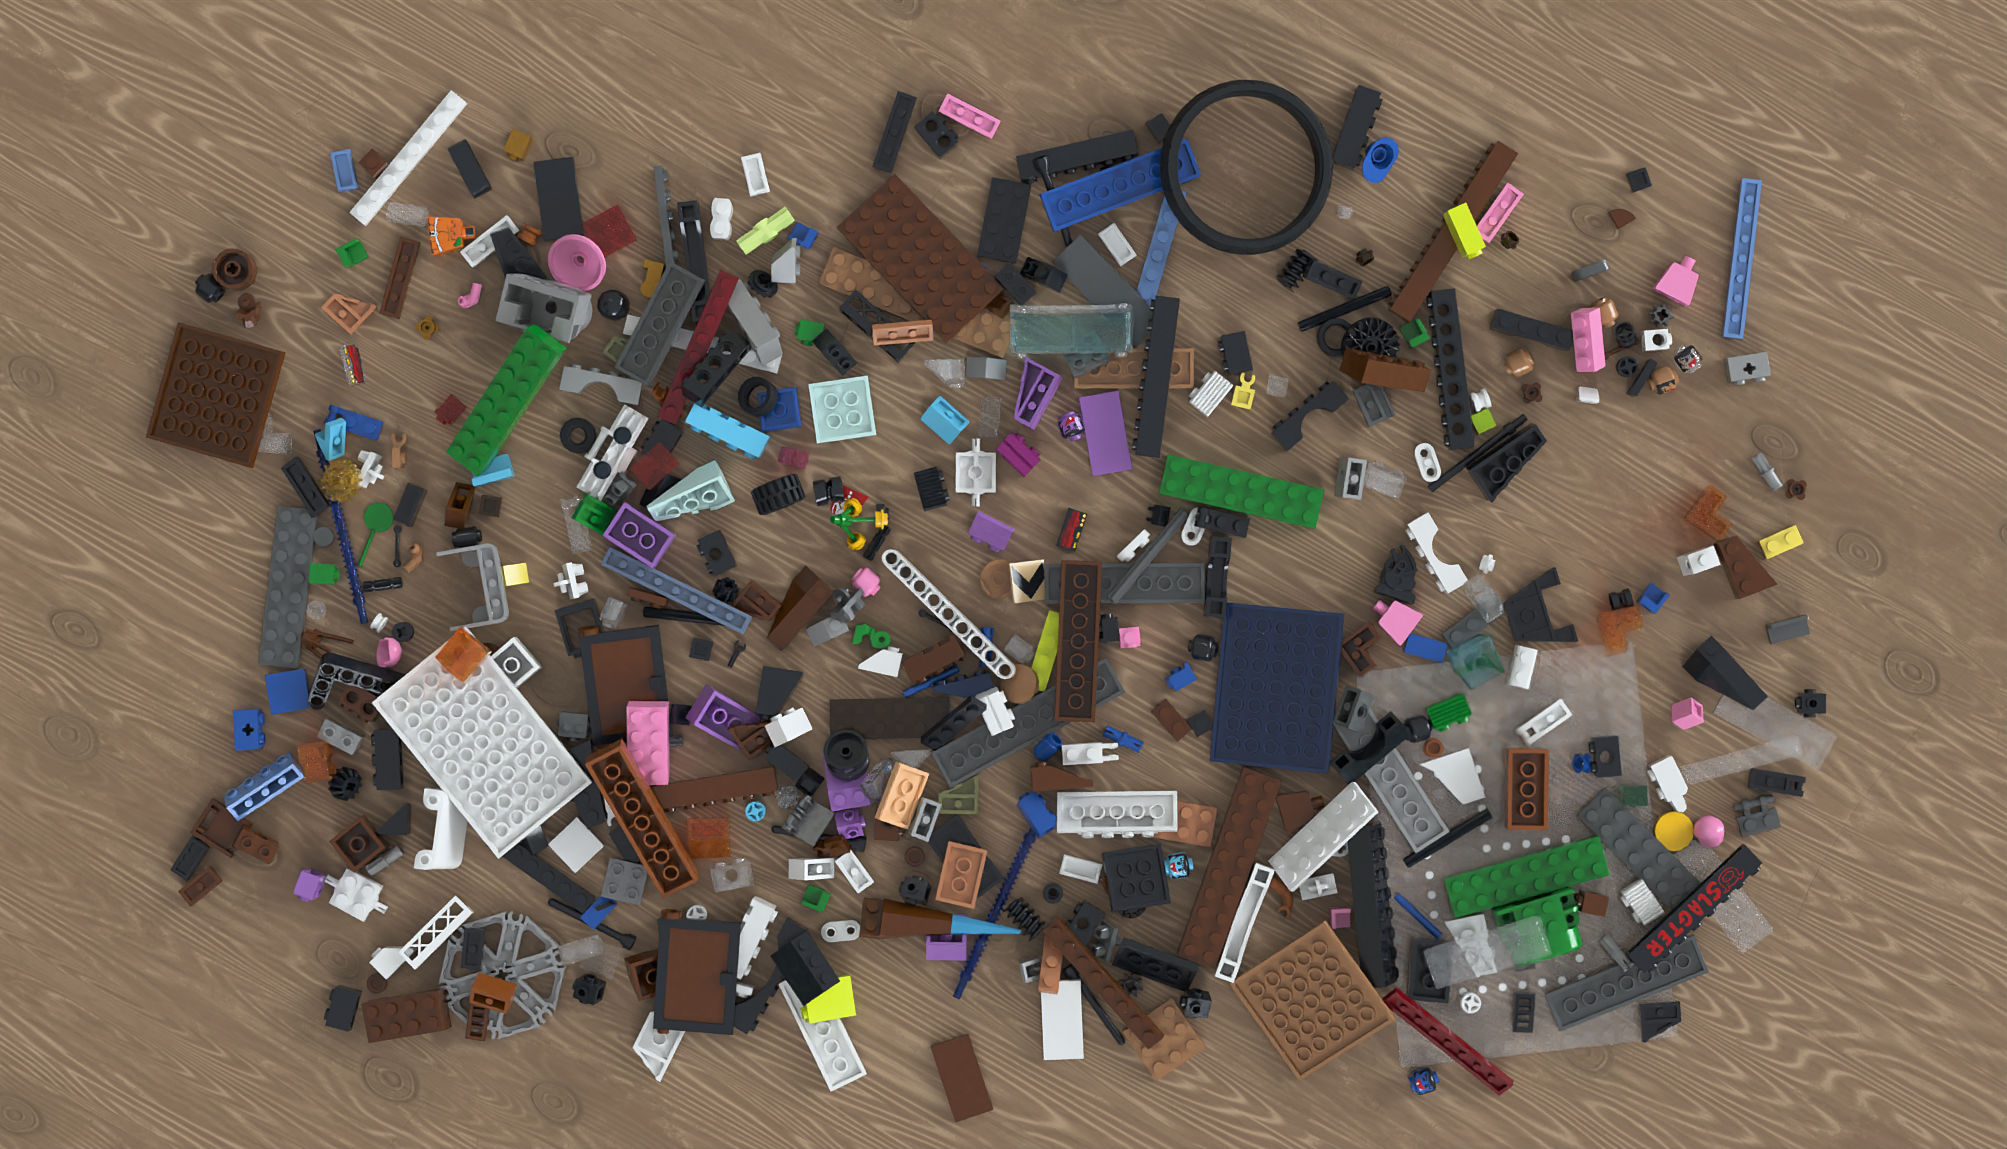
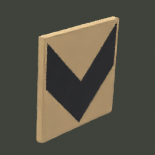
(1027, 581)

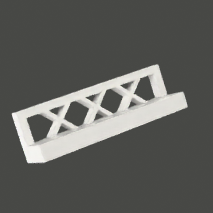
(451, 927)

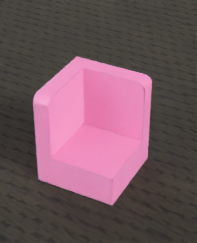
(1687, 713)
(1339, 917)

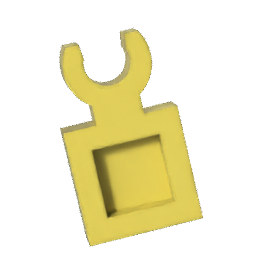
(1243, 395)

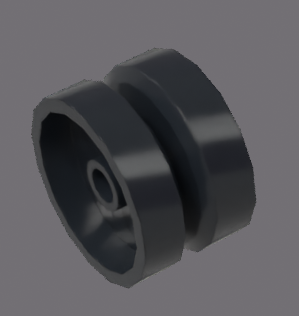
(846, 755)

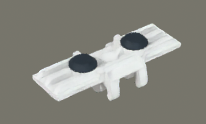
(618, 455)

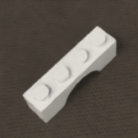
(1422, 531)

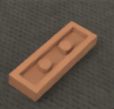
(902, 332)
(1050, 968)

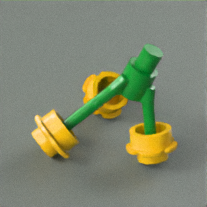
(852, 509)

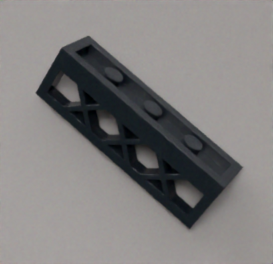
(866, 327)

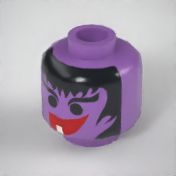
(1071, 426)

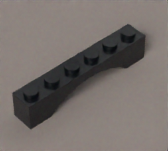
(694, 251)
(749, 1009)

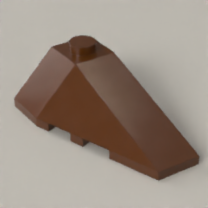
(801, 603)

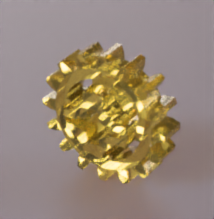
(347, 482)

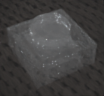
(1277, 386)

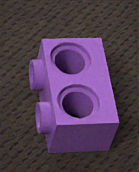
(310, 884)

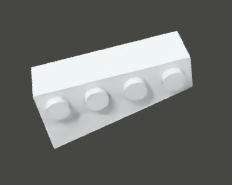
(752, 931)

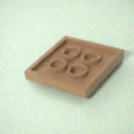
(1177, 1045)

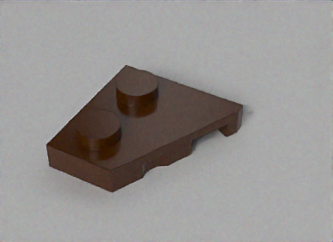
(756, 602)

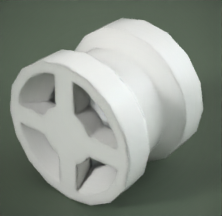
(1480, 400)
(697, 912)
(1472, 1004)

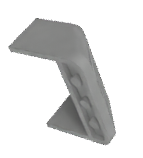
(487, 558)

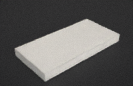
(1063, 1022)

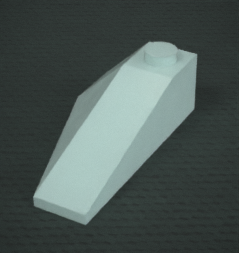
(697, 491)

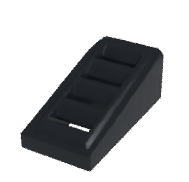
(1523, 996)

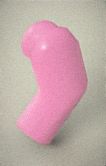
(471, 298)

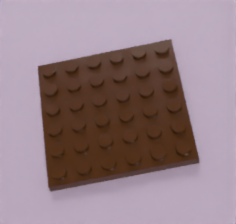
(215, 395)

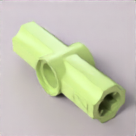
(765, 230)

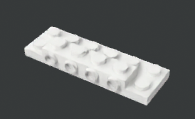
(1117, 813)

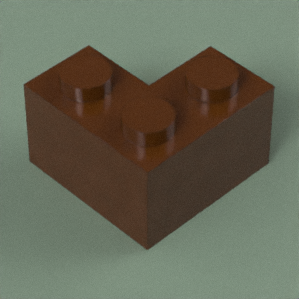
(1355, 648)

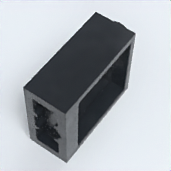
(560, 613)

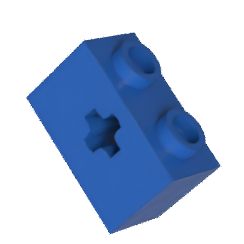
(245, 739)

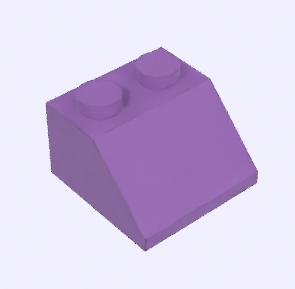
(947, 946)

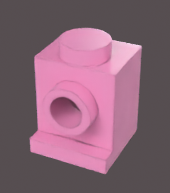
(1129, 637)

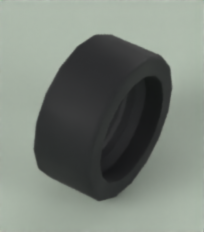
(1321, 333)
(745, 391)

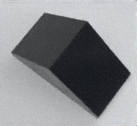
(399, 823)

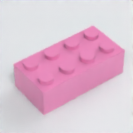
(650, 739)

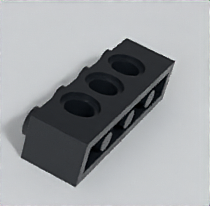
(701, 392)

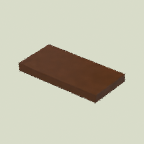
(961, 1077)

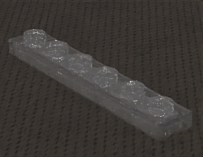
(1741, 760)

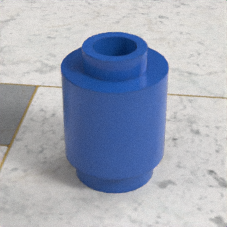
(1047, 747)

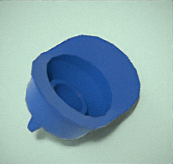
(1379, 159)

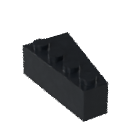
(1506, 460)
(590, 800)

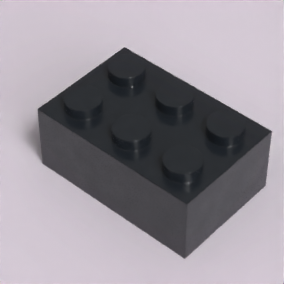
(1419, 980)

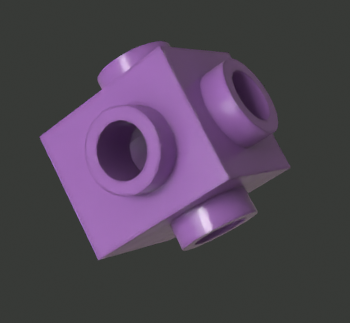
(850, 823)

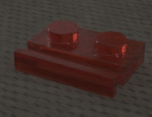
(655, 466)

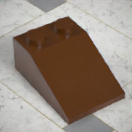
(1050, 777)

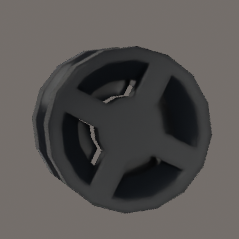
(1630, 365)
(406, 633)

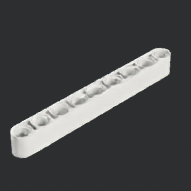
(939, 610)

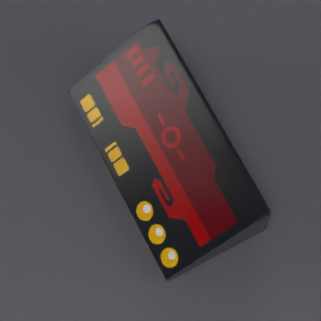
(1071, 529)

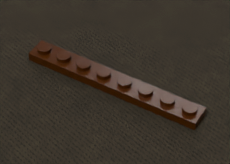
(1103, 983)

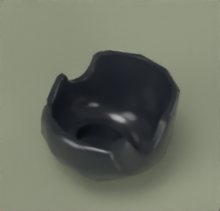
(613, 305)

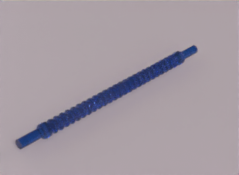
(358, 599)
(966, 975)

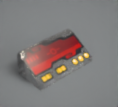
(352, 364)

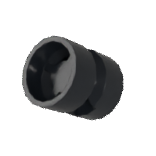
(828, 491)

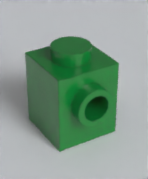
(808, 331)
(323, 573)

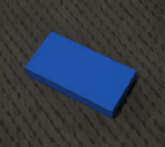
(1425, 647)

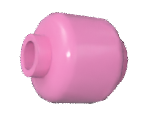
(867, 581)

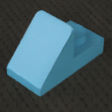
(332, 439)

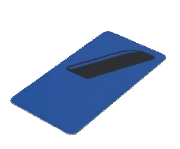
(598, 911)

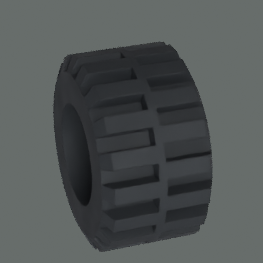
(778, 494)

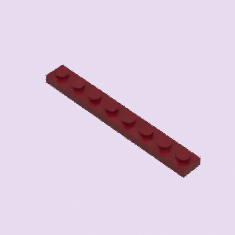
(699, 343)
(1448, 1041)

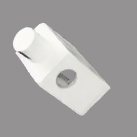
(1698, 560)

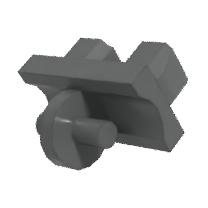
(619, 489)
(845, 601)
(1106, 940)

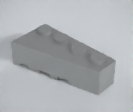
(754, 323)

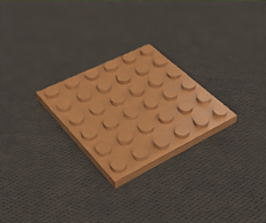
(1312, 1000)

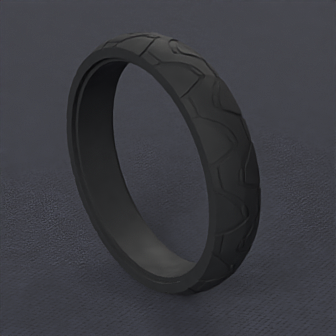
(1314, 132)

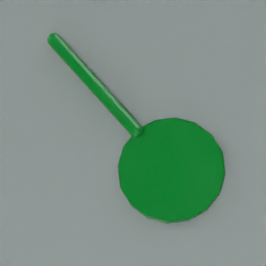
(377, 518)

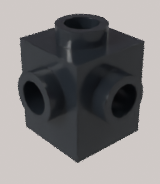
(1817, 704)
(915, 890)
(588, 989)
(1195, 1003)

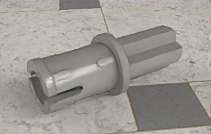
(1767, 471)
(384, 860)
(1616, 952)

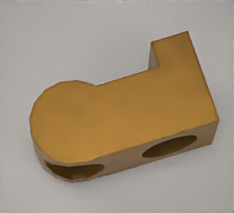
(653, 276)

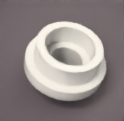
(1487, 563)

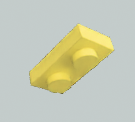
(1780, 542)

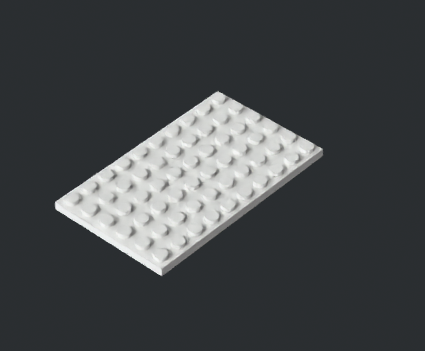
(483, 748)

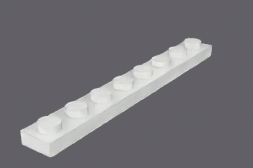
(408, 158)
(684, 336)

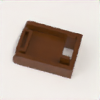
(222, 829)

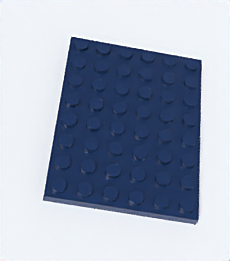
(1277, 687)

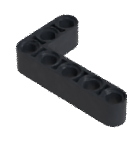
(357, 677)

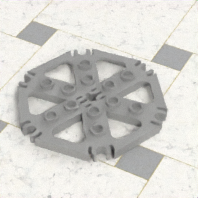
(521, 969)

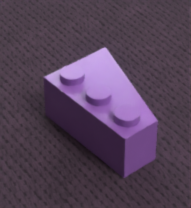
(1035, 393)

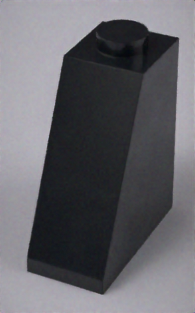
(775, 690)

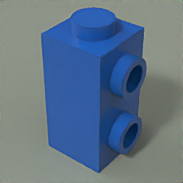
(1036, 814)

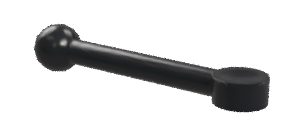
(397, 529)
(922, 613)

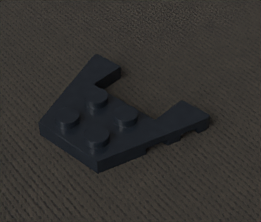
(1529, 615)

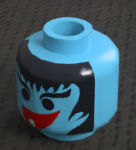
(1178, 865)

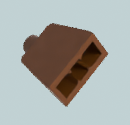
(1297, 808)

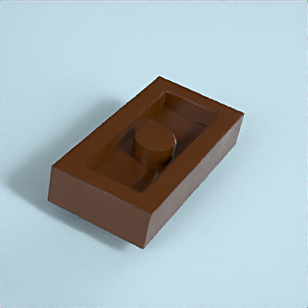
(639, 595)
(1171, 720)
(200, 886)

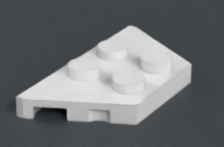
(656, 1048)

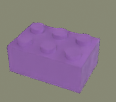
(639, 535)

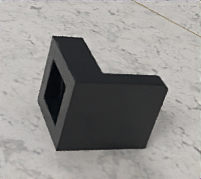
(1158, 127)

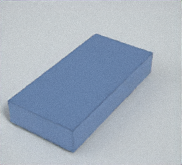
(344, 170)

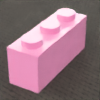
(1588, 339)

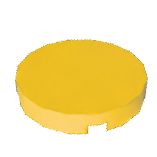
(1674, 830)

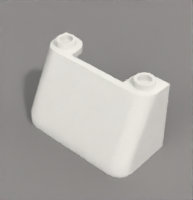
(449, 833)

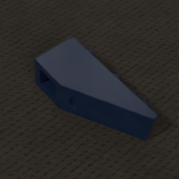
(965, 686)

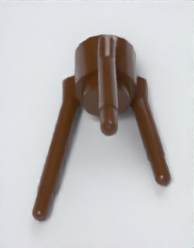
(312, 641)

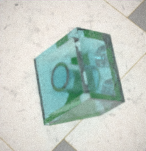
(1476, 660)

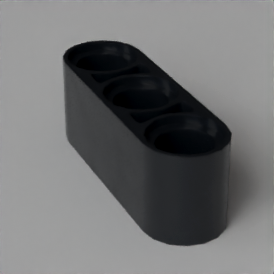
(469, 168)

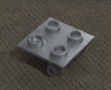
(1082, 363)
(808, 820)
(624, 881)

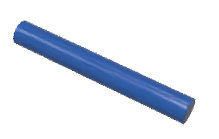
(931, 681)
(1418, 916)

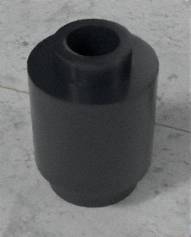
(466, 537)
(1055, 898)

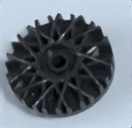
(1372, 333)

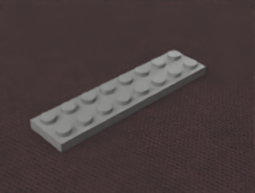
(1398, 790)

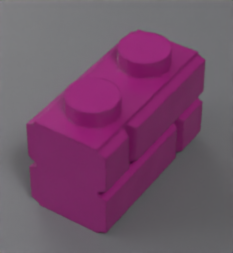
(1018, 454)

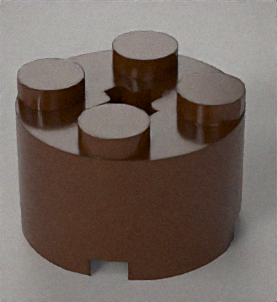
(226, 261)

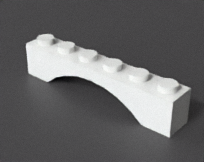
(1243, 922)

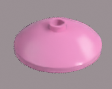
(570, 269)

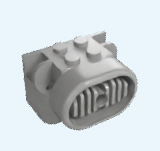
(532, 301)

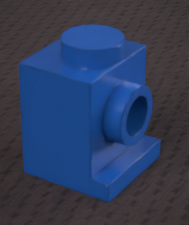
(1180, 677)

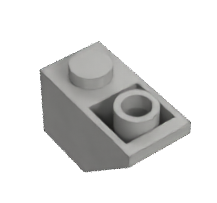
(784, 263)

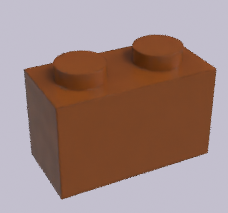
(492, 993)

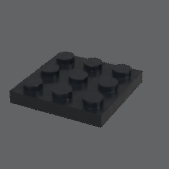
(1136, 878)

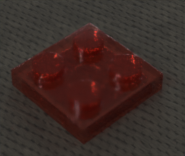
(610, 231)

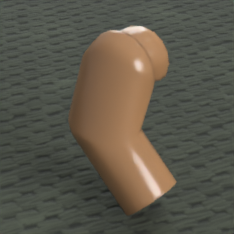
(416, 554)

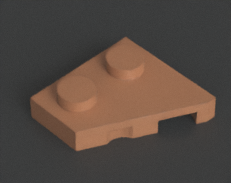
(348, 312)

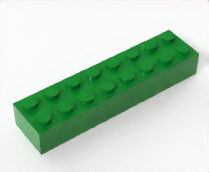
(506, 399)
(1241, 491)
(1525, 876)

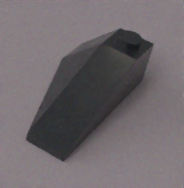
(1719, 671)

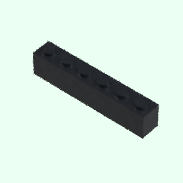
(1080, 155)

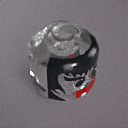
(1687, 359)

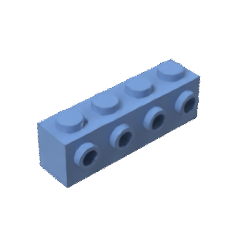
(263, 786)

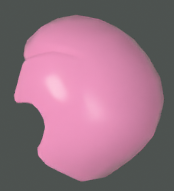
(388, 652)
(1709, 831)

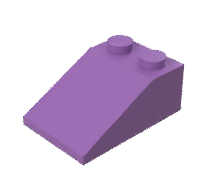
(991, 531)
(717, 712)
(845, 793)

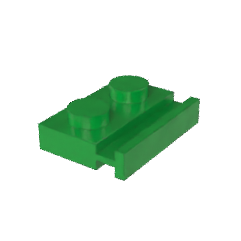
(594, 514)

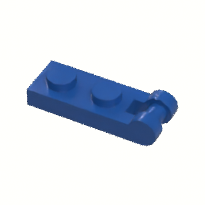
(356, 422)

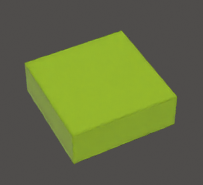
(1483, 421)

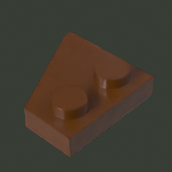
(751, 737)

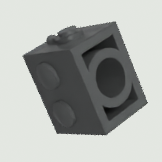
(573, 725)

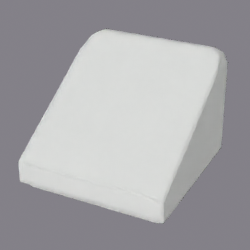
(1587, 395)

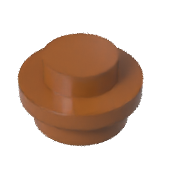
(1433, 747)

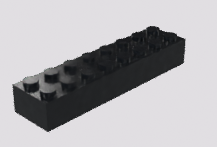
(1372, 905)

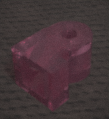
(793, 457)

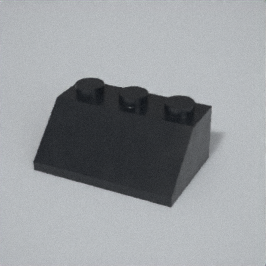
(805, 968)

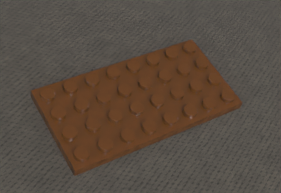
(920, 258)

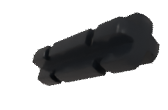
(876, 543)
(383, 584)

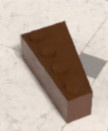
(1385, 370)

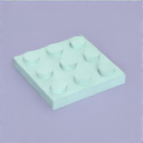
(842, 409)

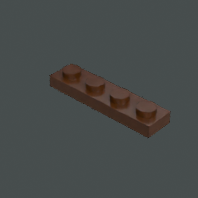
(399, 277)

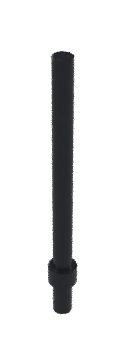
(1508, 429)

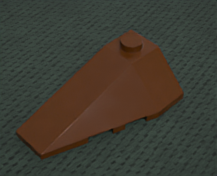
(643, 973)

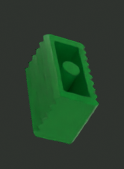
(1448, 711)

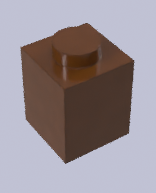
(374, 163)

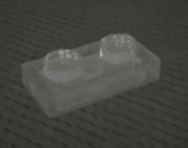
(407, 214)

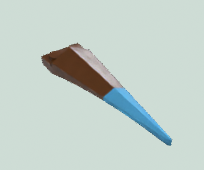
(897, 919)

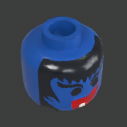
(1423, 1081)

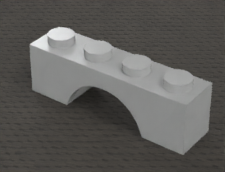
(577, 380)

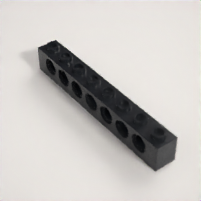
(1448, 298)

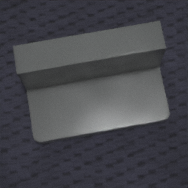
(1787, 629)

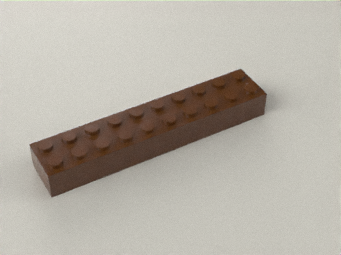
(1228, 867)

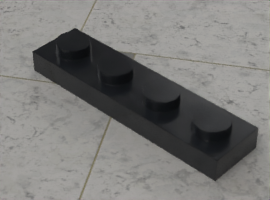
(894, 132)
(953, 723)

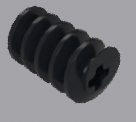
(1295, 269)
(1025, 918)

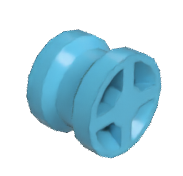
(753, 813)

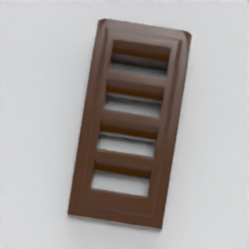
(476, 1035)

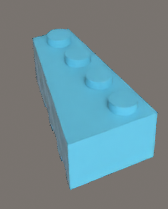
(727, 429)

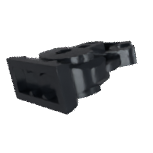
(1398, 580)

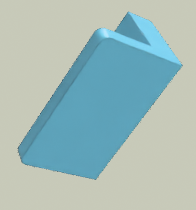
(944, 420)
(498, 470)

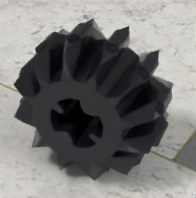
(345, 783)

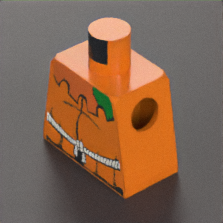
(447, 234)

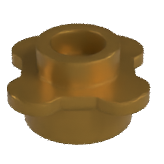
(428, 321)

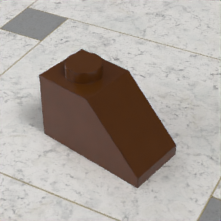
(459, 506)

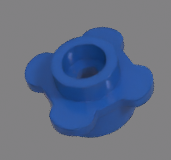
(1582, 763)

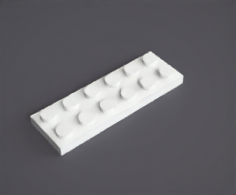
(1323, 836)
(828, 1044)

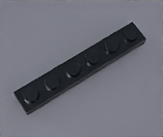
(550, 877)

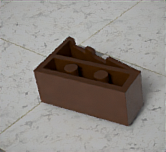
(1742, 568)
(933, 659)

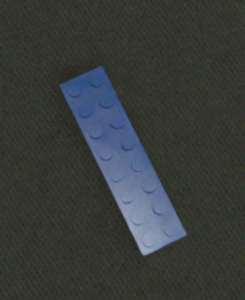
(1113, 187)

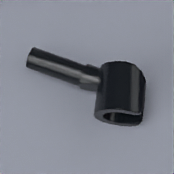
(736, 653)

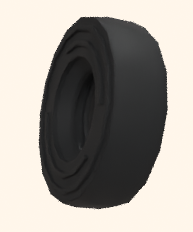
(577, 447)

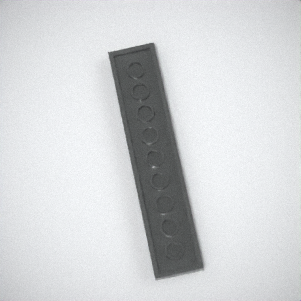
(1032, 722)

